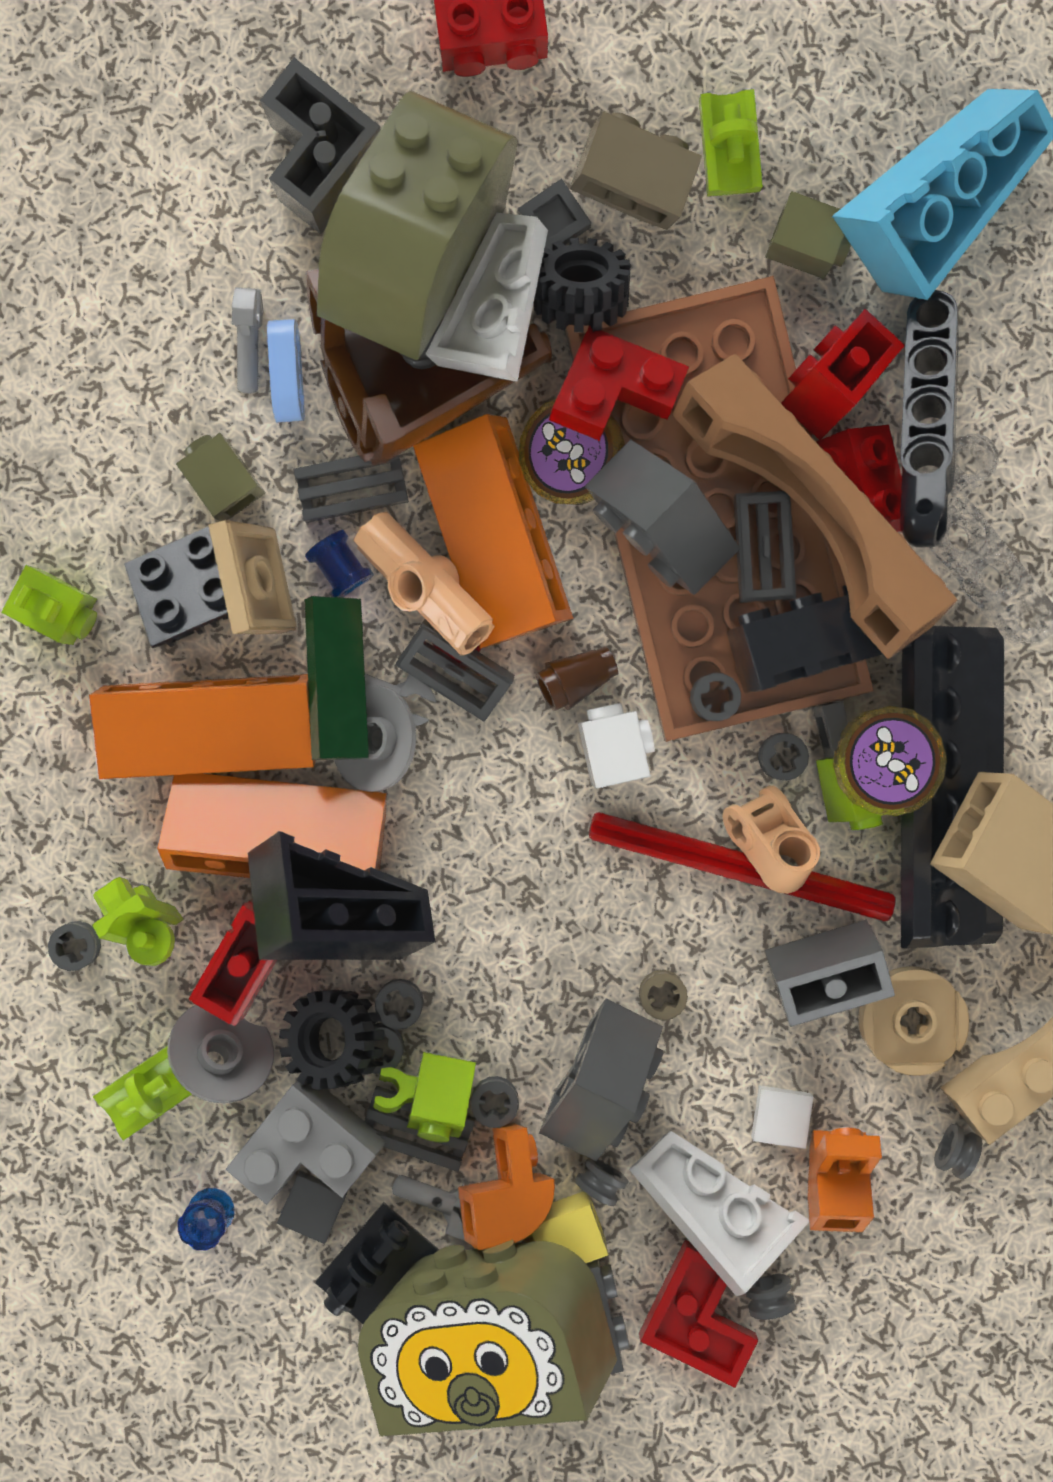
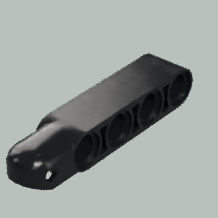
(929, 396)

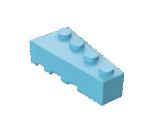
(945, 191)

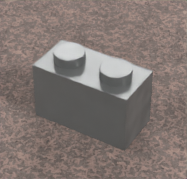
(829, 972)

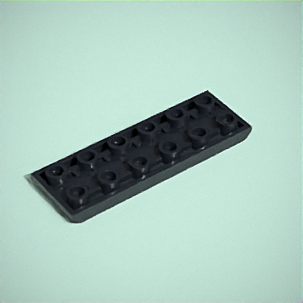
(959, 686)

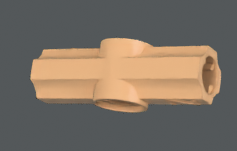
(424, 583)

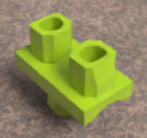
(730, 143)
(137, 921)
(142, 1094)

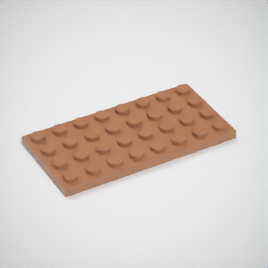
(686, 632)

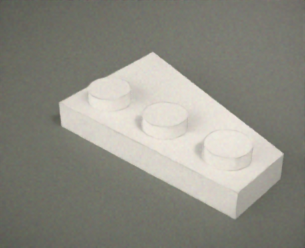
(494, 303)
(719, 1214)

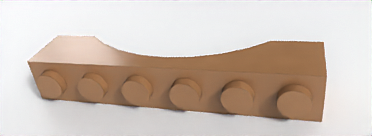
(887, 583)

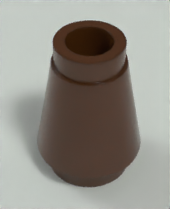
(575, 677)

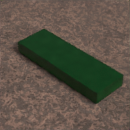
(336, 678)

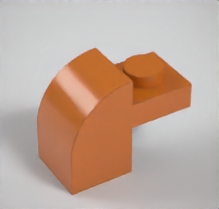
(841, 1179)
(515, 1201)

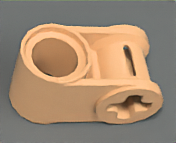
(771, 829)

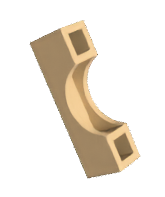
(1005, 1085)

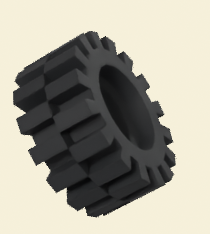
(582, 285)
(304, 1039)

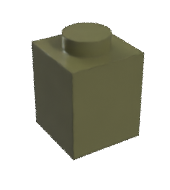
(808, 237)
(219, 476)

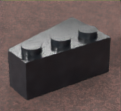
(797, 642)
(329, 910)

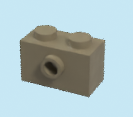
(636, 170)

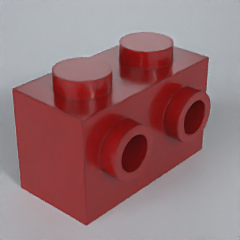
(490, 34)
(842, 375)
(872, 466)

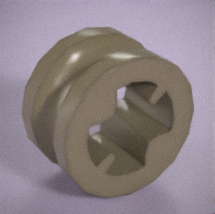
(667, 1010)

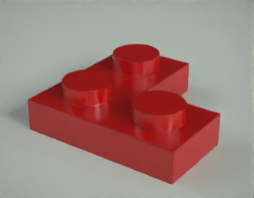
(612, 371)
(688, 1328)

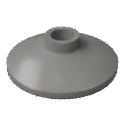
(388, 760)
(245, 1051)

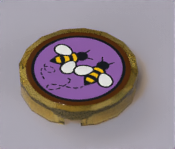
(562, 461)
(889, 760)

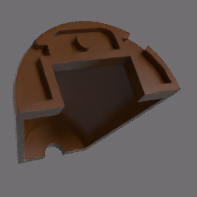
(387, 401)

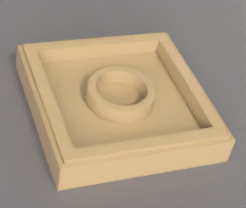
(252, 578)

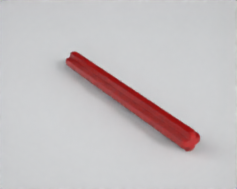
(735, 865)

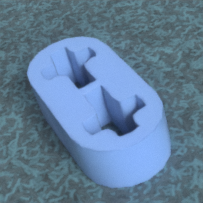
(285, 370)

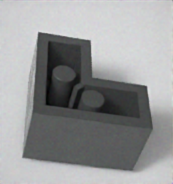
(327, 141)
(662, 517)
(605, 1082)

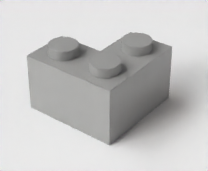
(311, 1131)

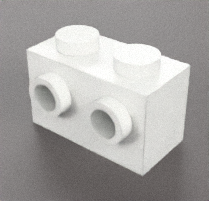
(615, 745)

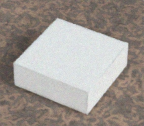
(782, 1117)

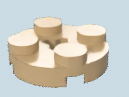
(933, 1042)

